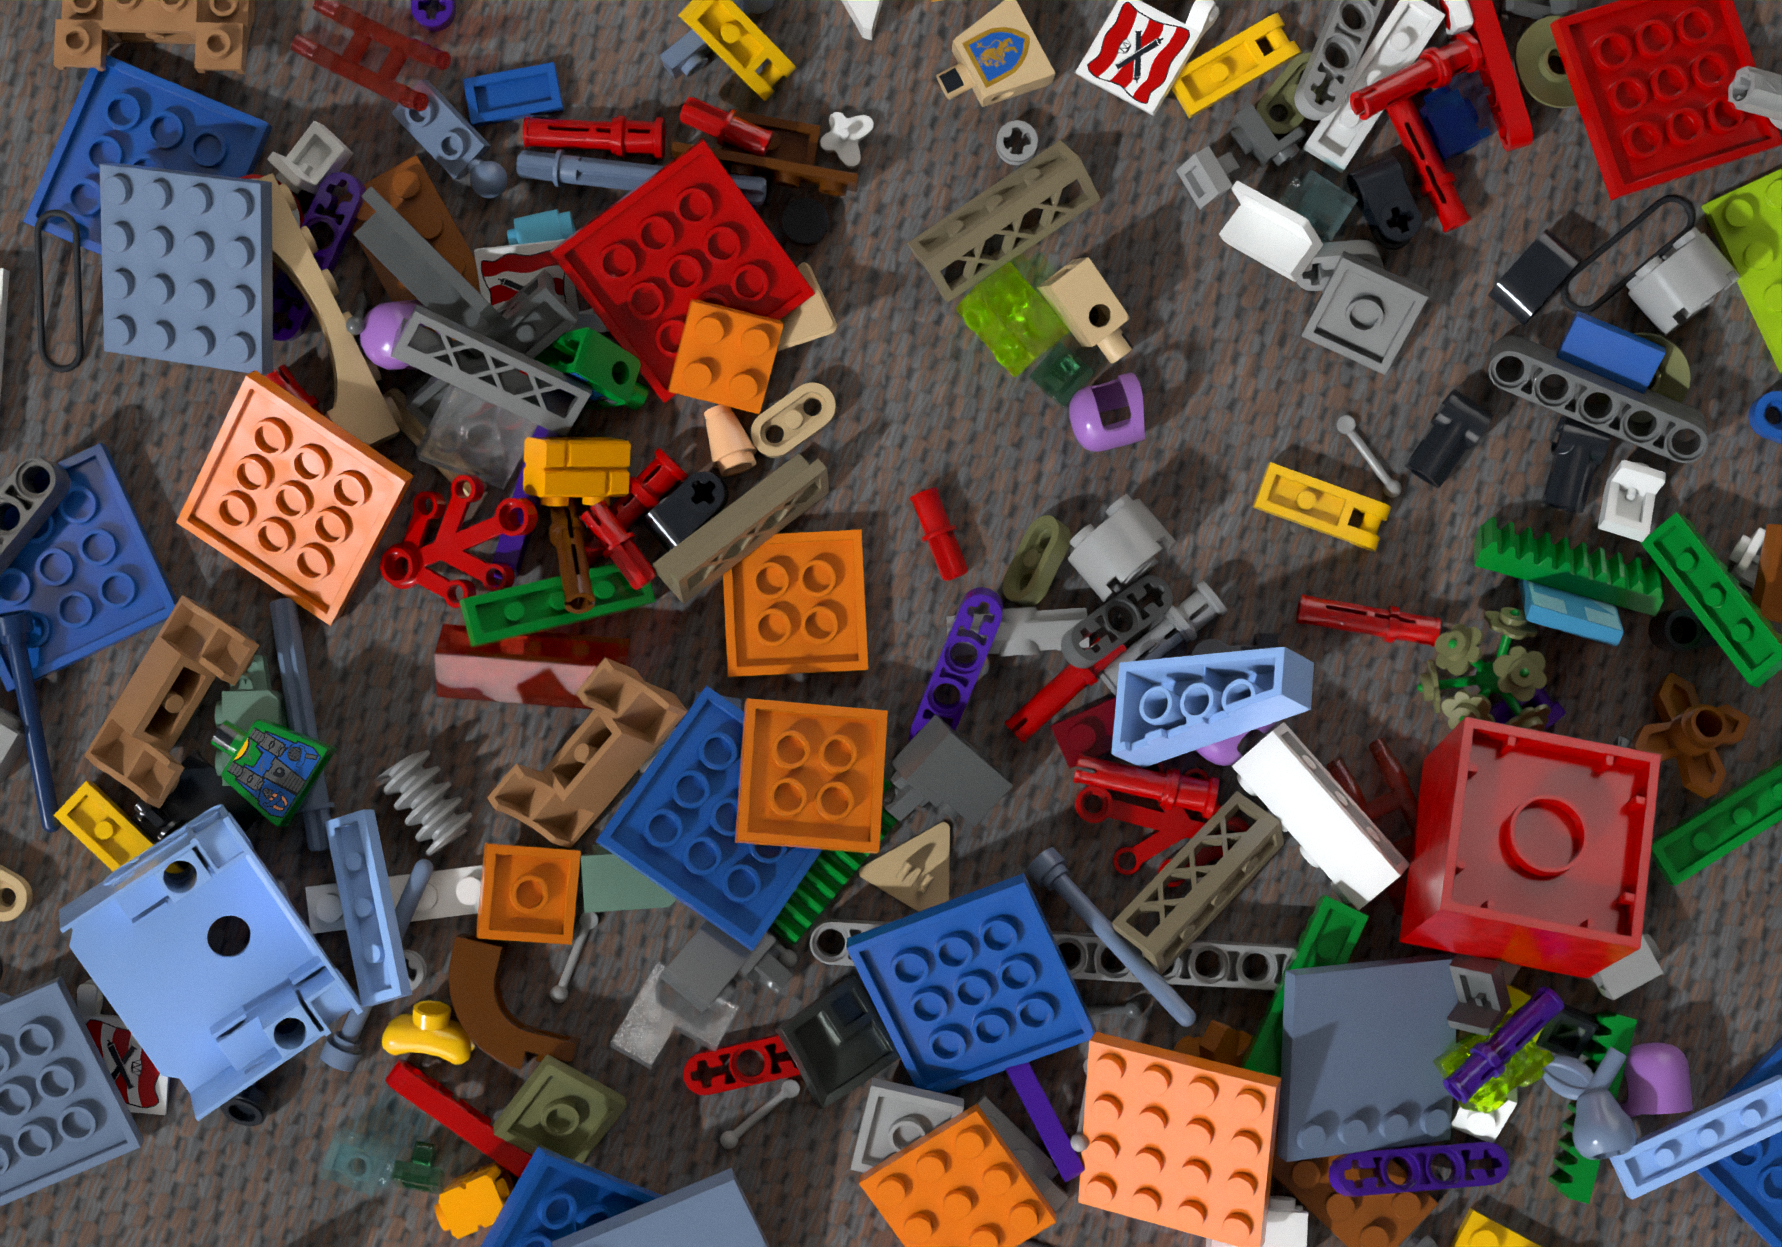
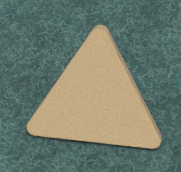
(808, 320)
(915, 870)

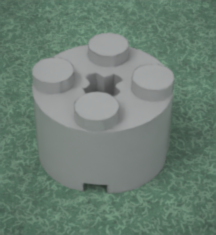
(1683, 283)
(1119, 548)

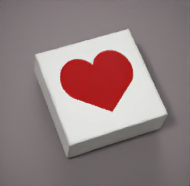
(1457, 16)

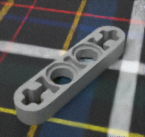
(1350, 43)

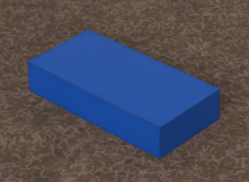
(513, 94)
(1610, 352)

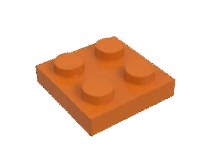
(725, 356)
(528, 893)

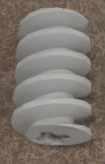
(426, 801)

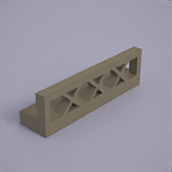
(1001, 212)
(742, 527)
(1213, 892)

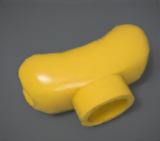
(428, 1032)

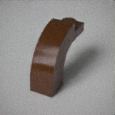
(483, 1013)

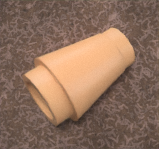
(728, 442)

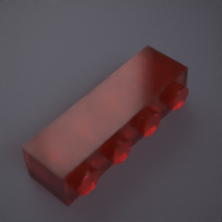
(522, 669)

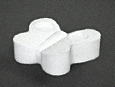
(845, 137)

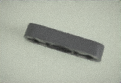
(1110, 638)

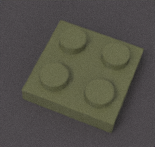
(559, 1112)

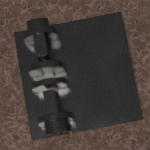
(196, 792)

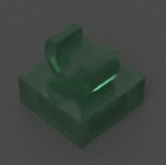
(1061, 374)
(420, 1173)

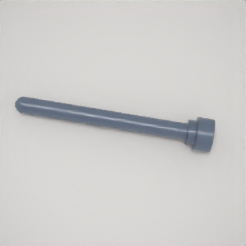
(1050, 871)
(344, 1048)

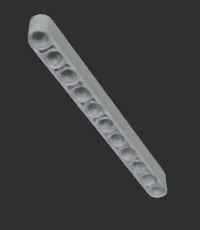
(1090, 947)

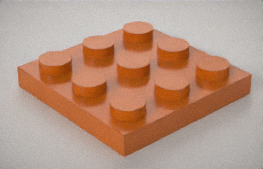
(797, 606)
(811, 776)
(958, 1189)

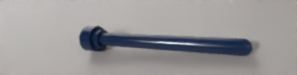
(14, 632)

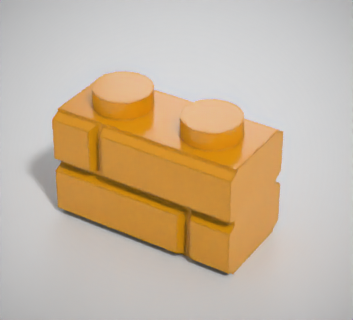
(576, 468)
(474, 1200)

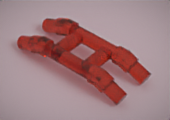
(364, 32)
(1399, 797)

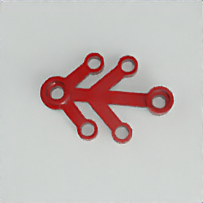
(452, 543)
(1171, 826)

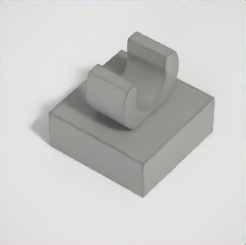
(1207, 176)

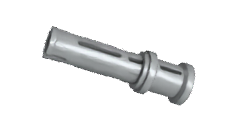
(1175, 618)

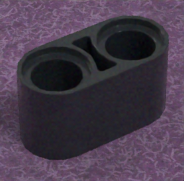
(1535, 277)

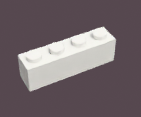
(1320, 817)

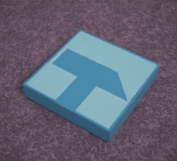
(1571, 613)

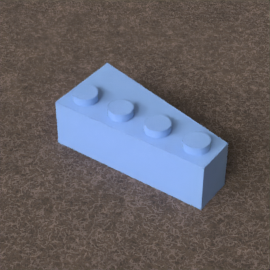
(1202, 699)

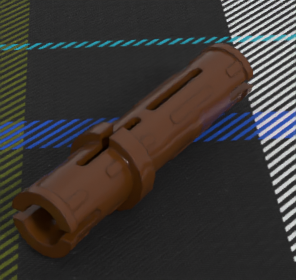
(568, 537)

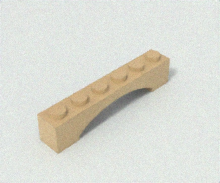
(357, 398)

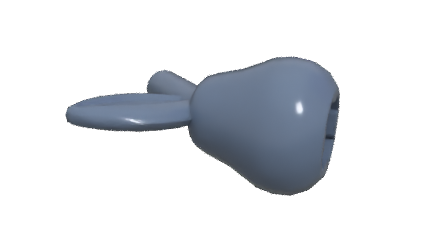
(1600, 1123)

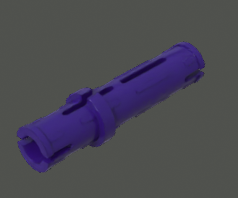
(1490, 1057)

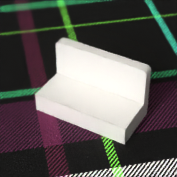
(1271, 233)

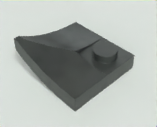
(838, 1042)

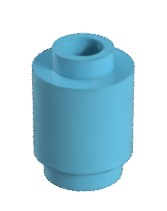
(541, 227)

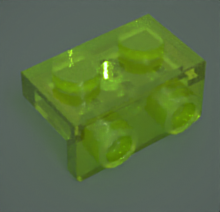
(1011, 319)
(1521, 1070)

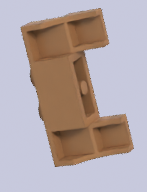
(214, 26)
(163, 697)
(596, 760)

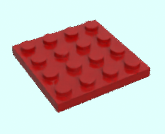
(1657, 89)
(675, 241)

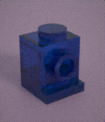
(1452, 122)

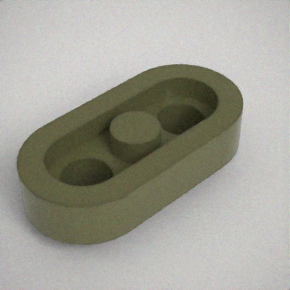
(1282, 95)
(1036, 561)

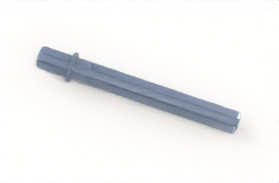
(609, 173)
(300, 712)

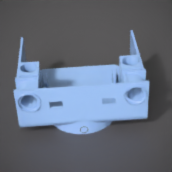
(186, 1005)

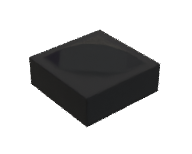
(1568, 1032)

